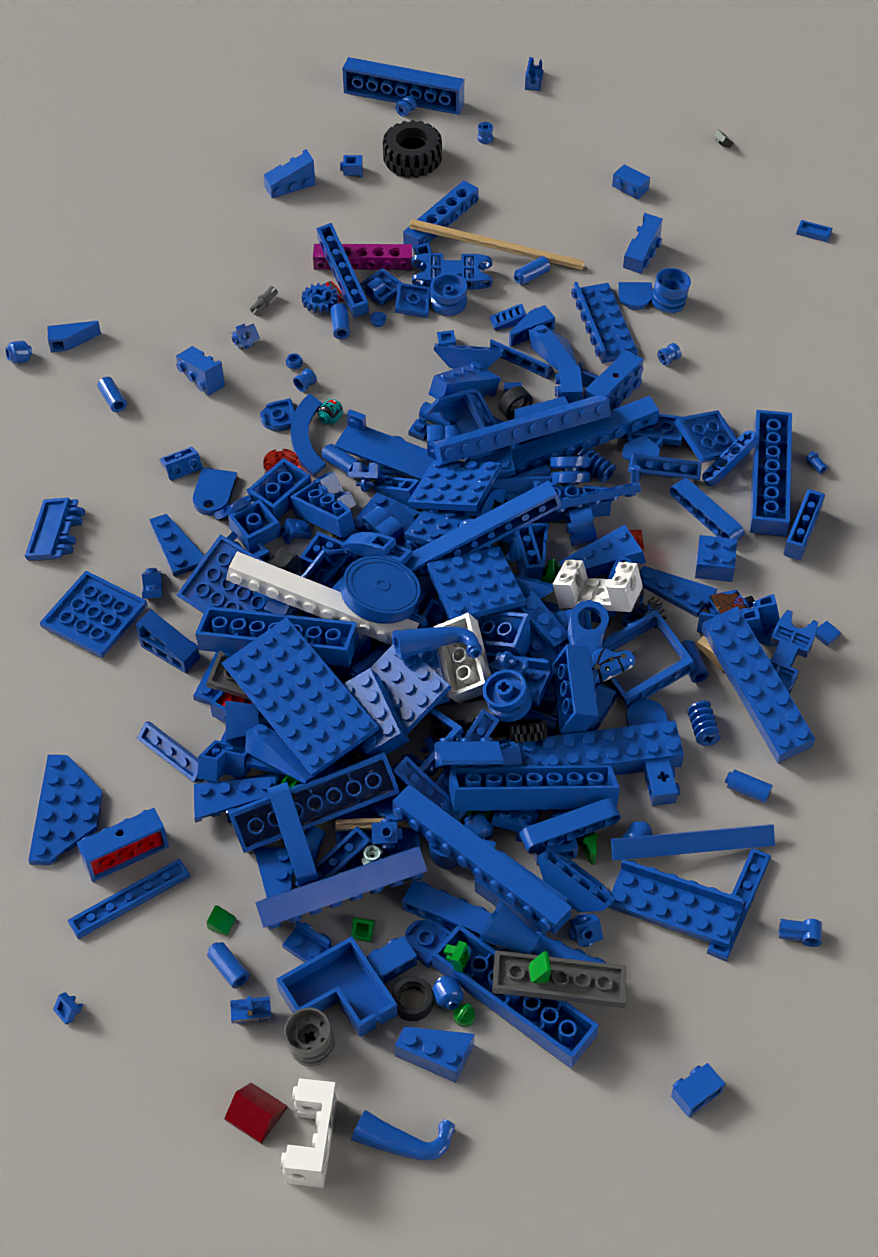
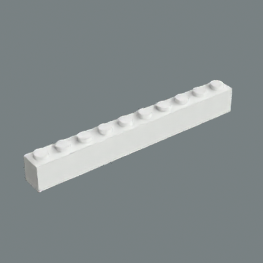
(305, 595)

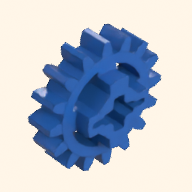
(319, 298)

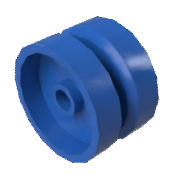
(448, 294)
(570, 470)
(507, 695)

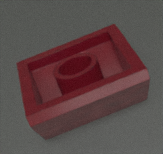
(254, 1112)

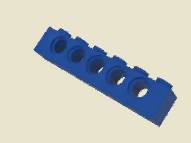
(444, 212)
(342, 270)

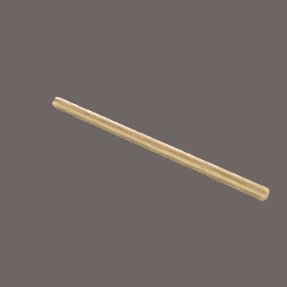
(495, 244)

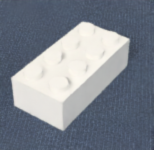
(462, 672)

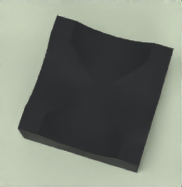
(285, 560)

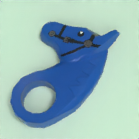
(604, 661)

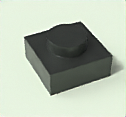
(722, 138)

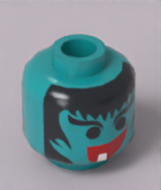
(330, 411)

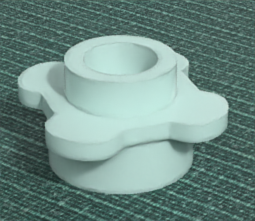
(371, 850)

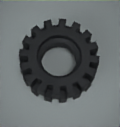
(528, 730)

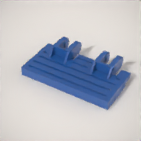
(52, 528)

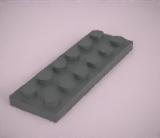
(568, 981)

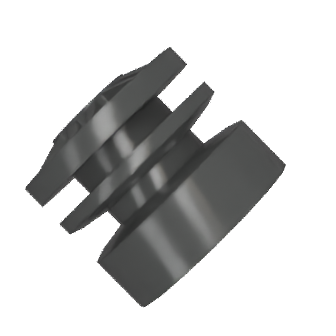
(305, 1026)

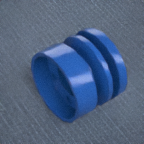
(670, 290)

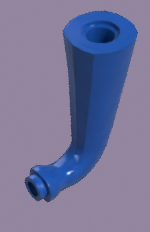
(416, 641)
(385, 1137)

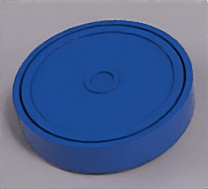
(380, 589)

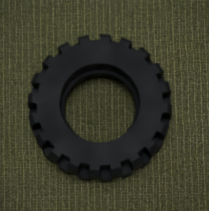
(412, 148)

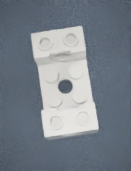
(614, 594)
(309, 1164)

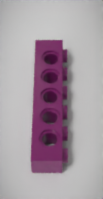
(369, 256)

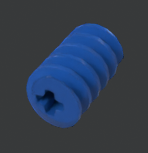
(598, 466)
(704, 723)

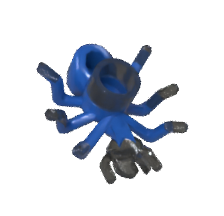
(641, 609)

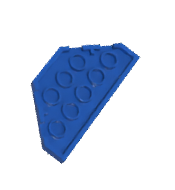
(66, 810)

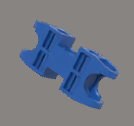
(457, 267)
(790, 643)

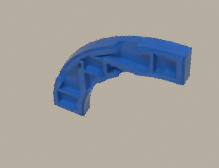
(300, 437)

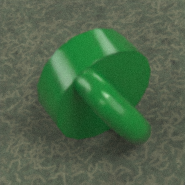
(464, 1015)

